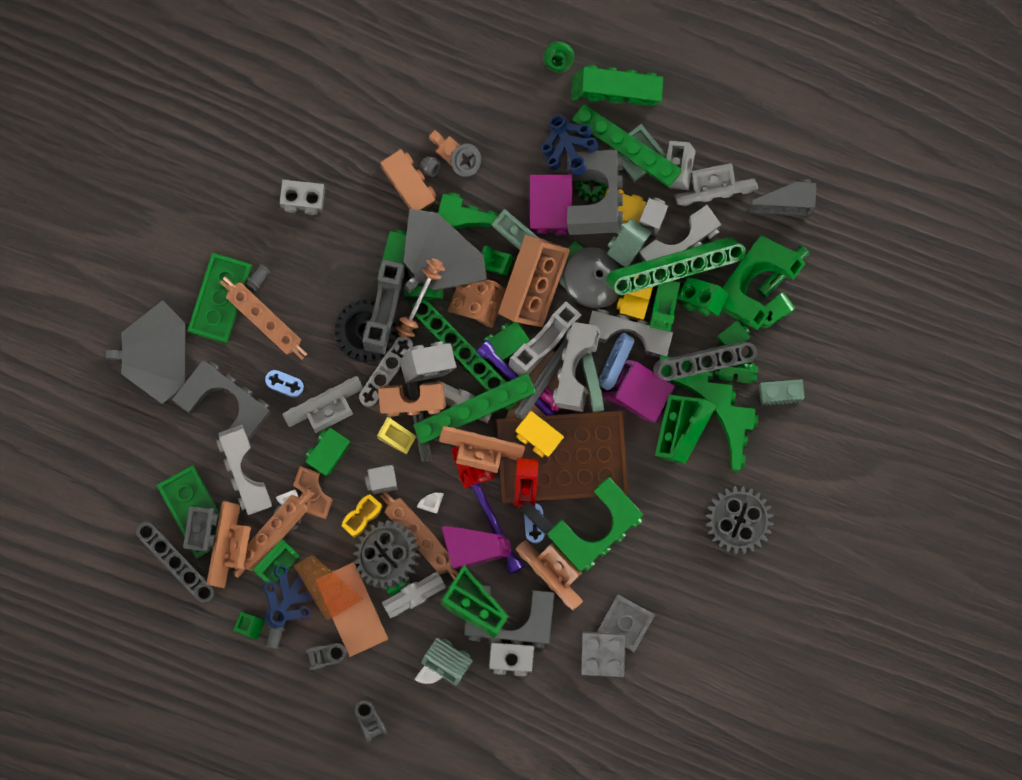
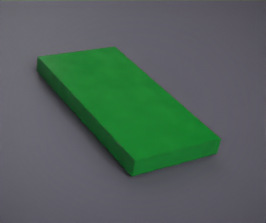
(213, 312)
(184, 491)

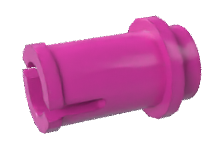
(547, 396)

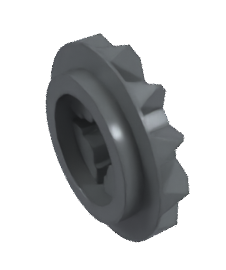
(474, 160)

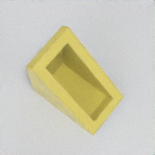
(396, 436)

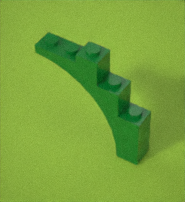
(452, 212)
(732, 418)

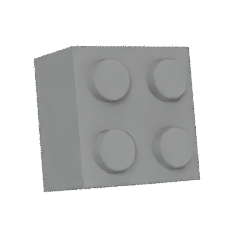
(427, 362)

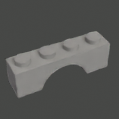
(702, 225)
(582, 341)
(655, 341)
(536, 350)
(253, 494)

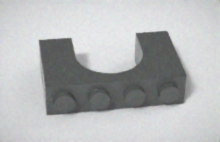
(604, 215)
(389, 288)
(207, 380)
(534, 631)

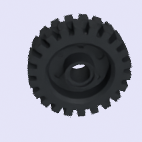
(348, 331)

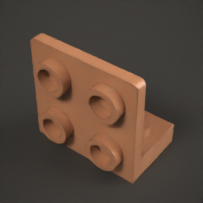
(478, 301)

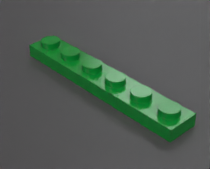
(628, 146)
(475, 408)

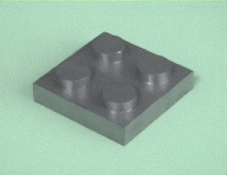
(628, 619)
(603, 654)

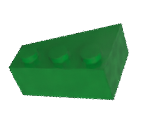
(682, 427)
(473, 604)

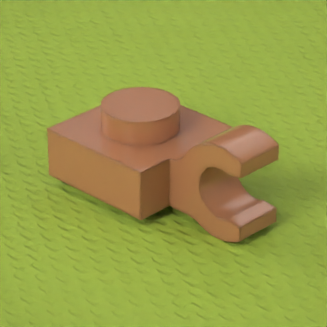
(446, 146)

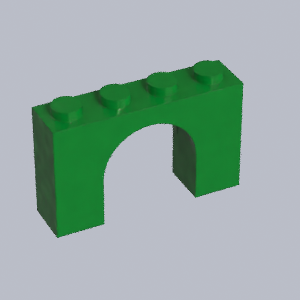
(762, 257)
(624, 516)

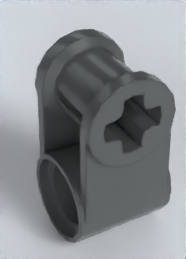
(324, 656)
(370, 722)

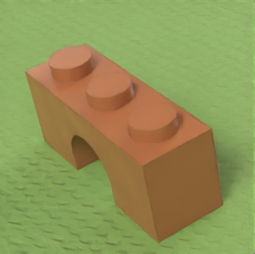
(394, 401)

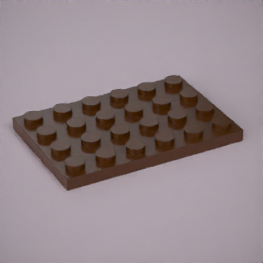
(580, 462)

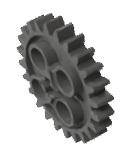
(756, 527)
(373, 568)

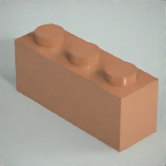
(408, 181)

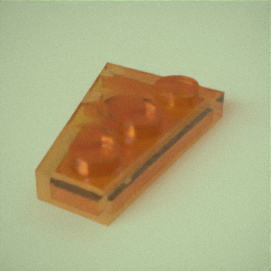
(326, 588)

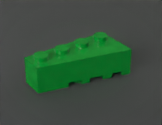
(617, 86)

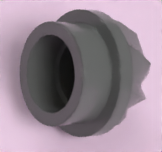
(429, 166)

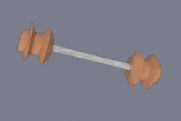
(408, 323)

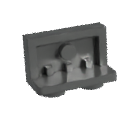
(199, 529)

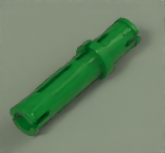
(766, 288)

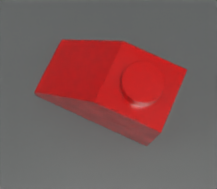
(526, 481)

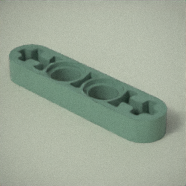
(592, 383)

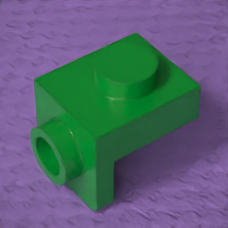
(497, 261)

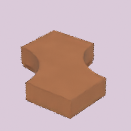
(319, 503)

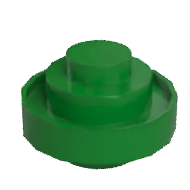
(558, 56)

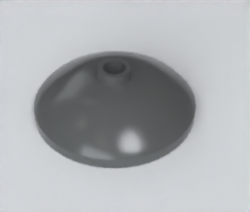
(582, 281)

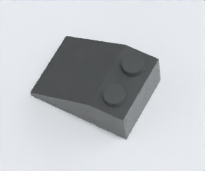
(792, 199)

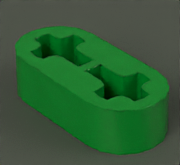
(429, 294)

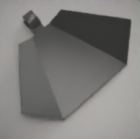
(433, 237)
(154, 352)

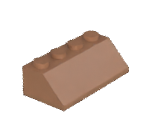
(533, 281)

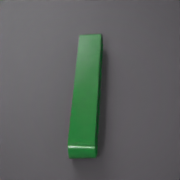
(667, 263)
(459, 346)

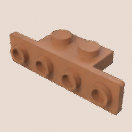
(480, 450)
(229, 545)
(554, 569)

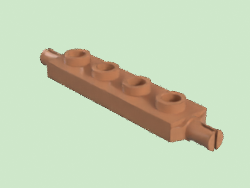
(263, 318)
(274, 531)
(429, 545)

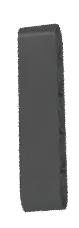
(695, 360)
(166, 557)

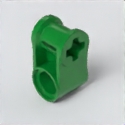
(778, 309)

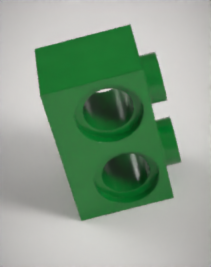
(702, 296)

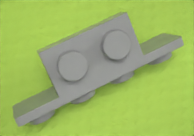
(713, 183)
(325, 408)

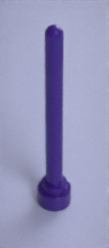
(488, 352)
(513, 563)

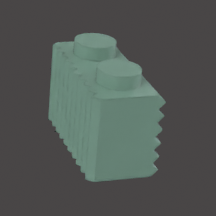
(628, 243)
(781, 392)
(447, 660)

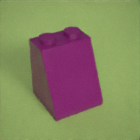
(548, 203)
(639, 391)
(474, 547)

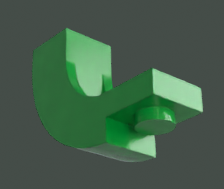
(664, 306)

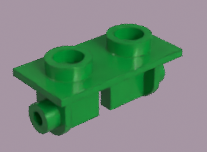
(744, 371)

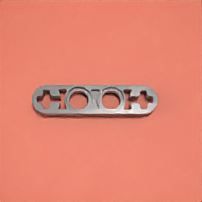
(382, 369)

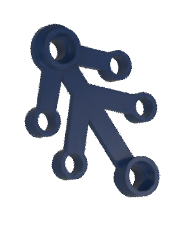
(559, 126)
(289, 596)

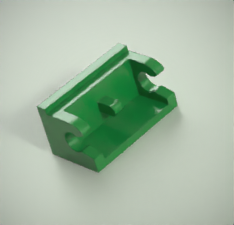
(280, 554)

